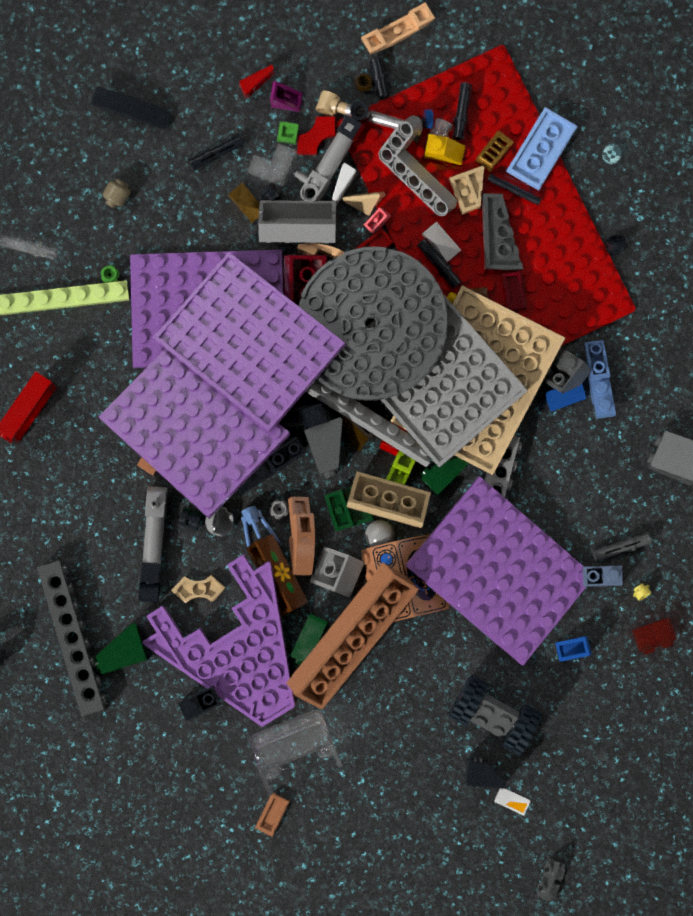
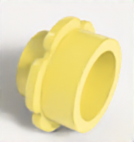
(641, 592)

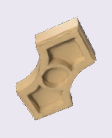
(208, 588)

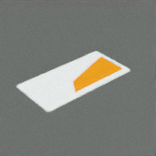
(512, 801)

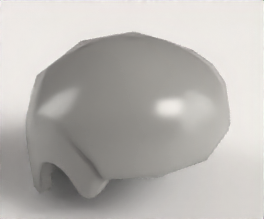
(220, 523)
(379, 533)

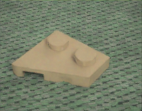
(468, 189)

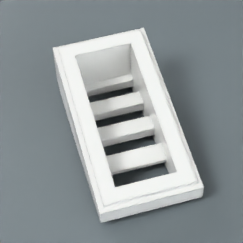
(344, 180)

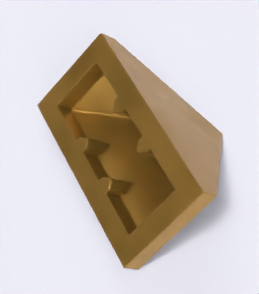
(245, 202)

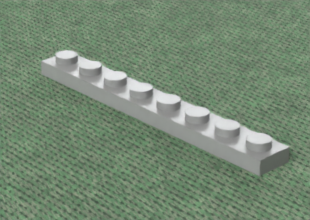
(370, 421)

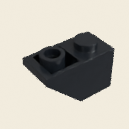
(199, 703)

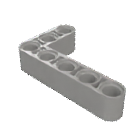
(413, 169)

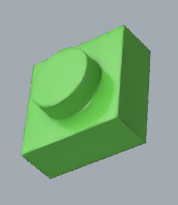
(287, 132)

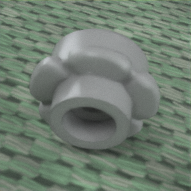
(279, 504)

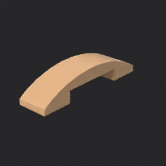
(398, 30)
(314, 249)

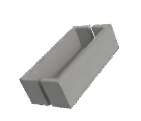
(297, 221)

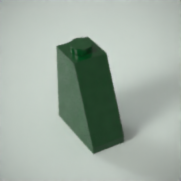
(308, 638)
(122, 651)

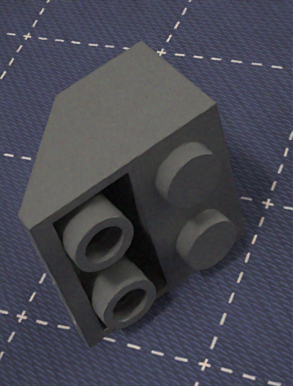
(566, 372)

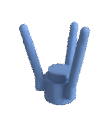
(252, 516)

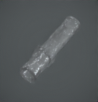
(36, 249)

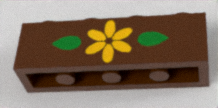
(287, 588)

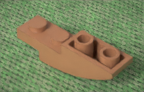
(303, 536)

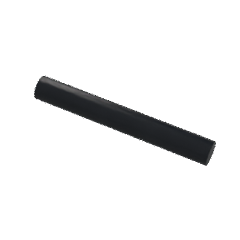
(514, 189)

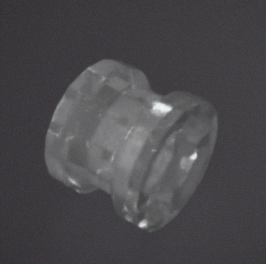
(441, 128)

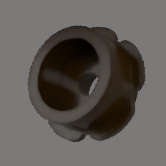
(363, 77)

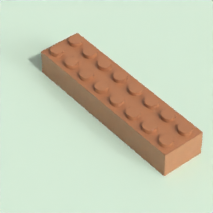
(352, 636)

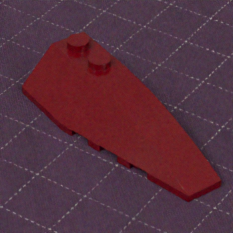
(298, 272)

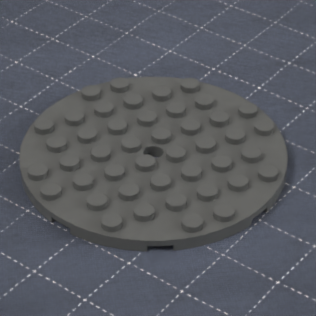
(407, 313)

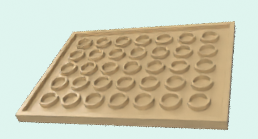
(527, 353)

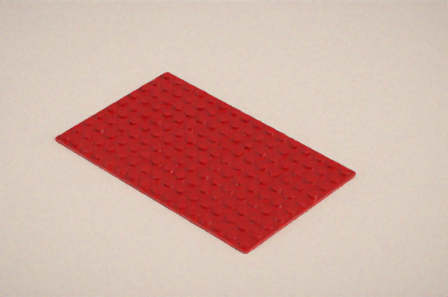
(565, 265)

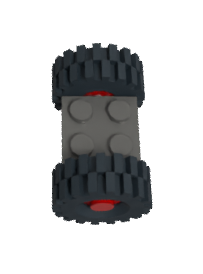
(496, 717)

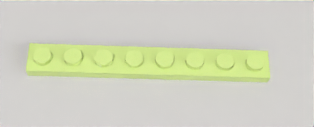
(64, 297)

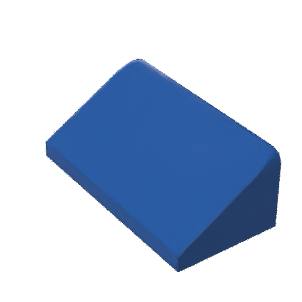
(558, 400)

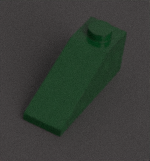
(438, 478)

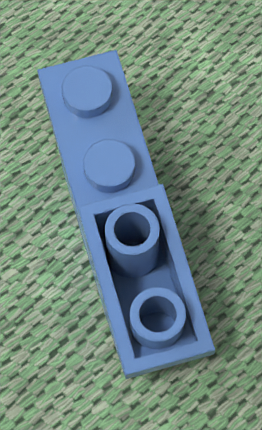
(599, 379)

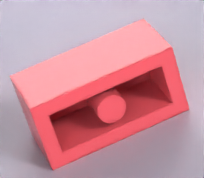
(377, 220)

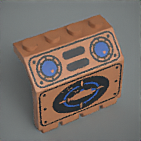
(396, 555)

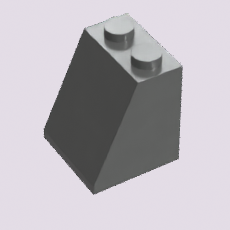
(325, 446)
(673, 457)

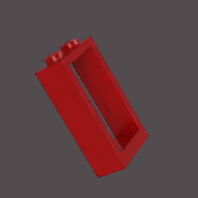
(26, 408)

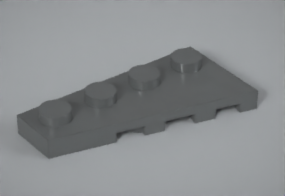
(499, 244)

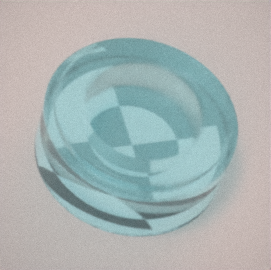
(611, 154)

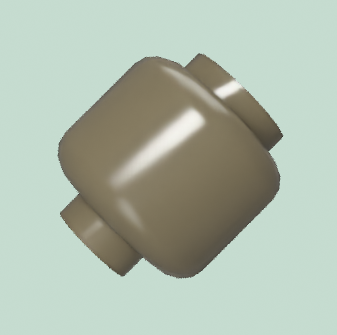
(116, 193)

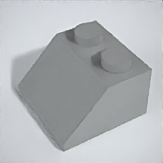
(337, 572)

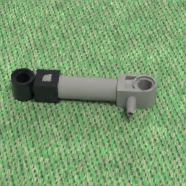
(347, 134)
(151, 565)

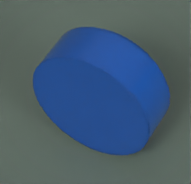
(429, 118)

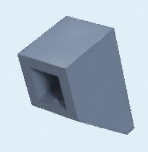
(602, 576)

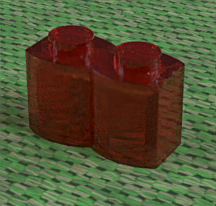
(654, 635)

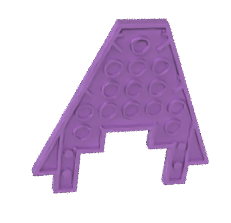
(247, 663)

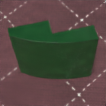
(341, 515)

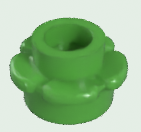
(109, 269)

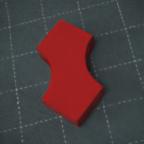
(309, 142)

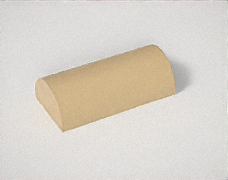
(388, 499)

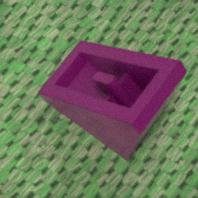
(285, 97)

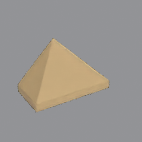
(364, 202)

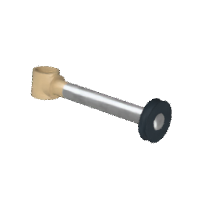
(331, 104)

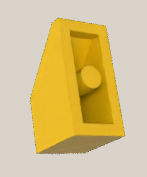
(444, 149)

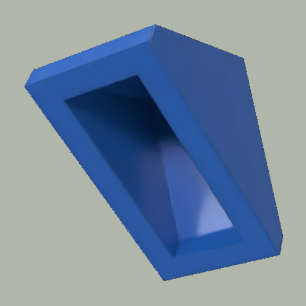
(573, 648)

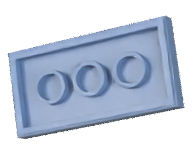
(541, 148)

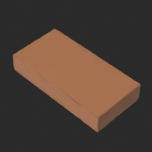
(272, 814)

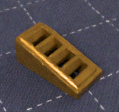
(484, 161)

